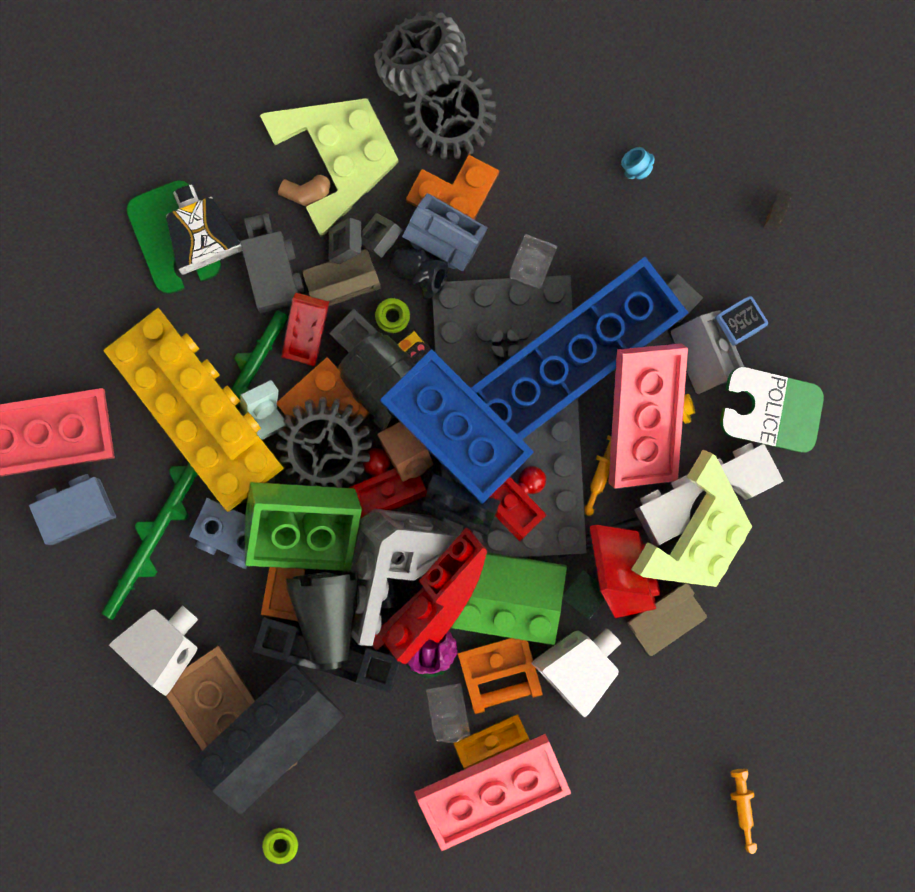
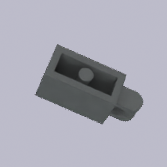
(270, 265)

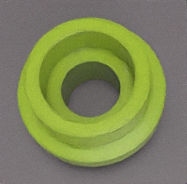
(388, 305)
(274, 855)

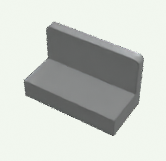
(709, 352)

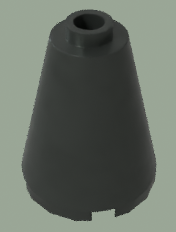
(325, 614)

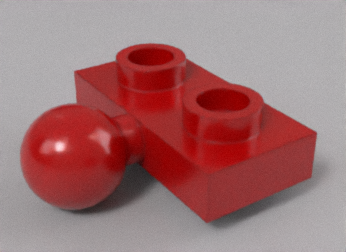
(386, 489)
(516, 508)

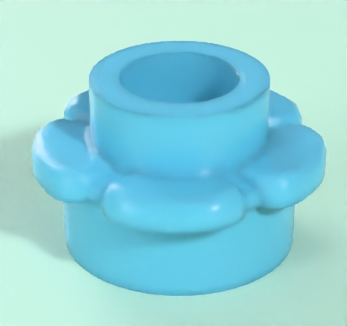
(637, 163)

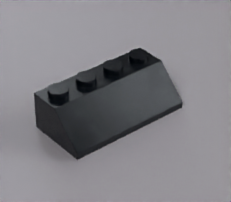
(266, 739)

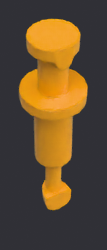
(599, 479)
(744, 809)

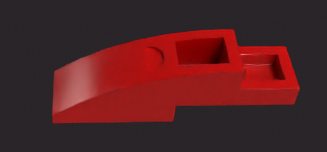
(445, 595)

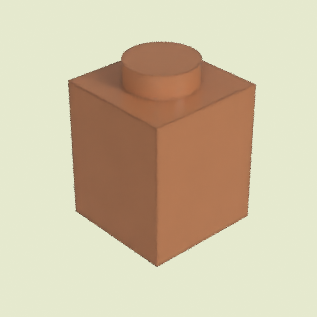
(405, 451)

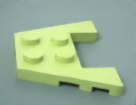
(349, 145)
(710, 536)

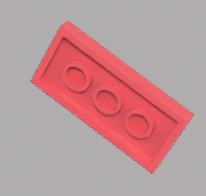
(647, 415)
(54, 432)
(492, 792)

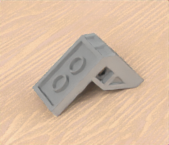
(379, 543)

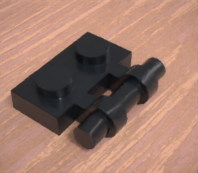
(458, 505)

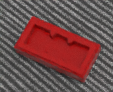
(305, 329)

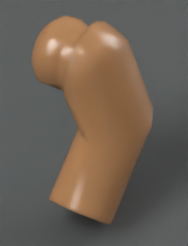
(307, 193)

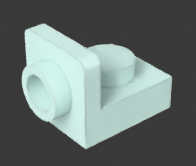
(262, 405)

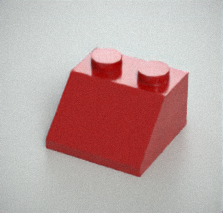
(615, 556)

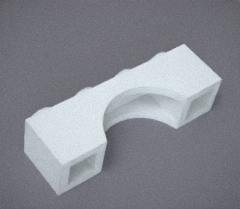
(669, 514)

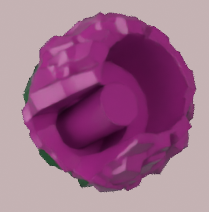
(434, 657)

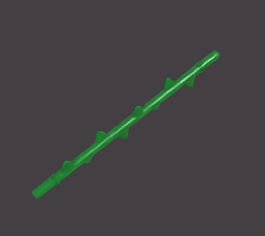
(184, 477)

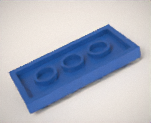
(456, 426)

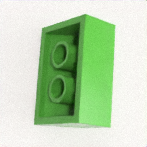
(301, 526)
(516, 599)

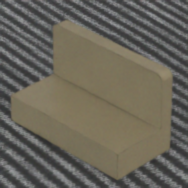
(342, 281)
(671, 619)

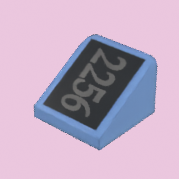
(742, 320)

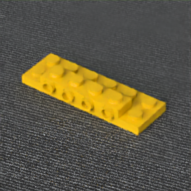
(194, 408)

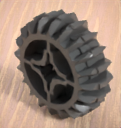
(420, 54)
(462, 120)
(339, 449)

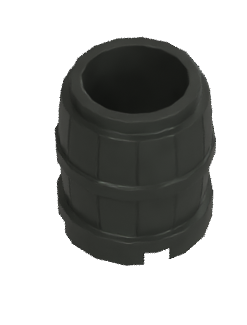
(372, 371)

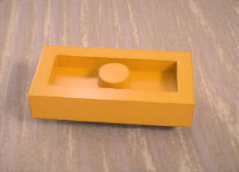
(491, 741)

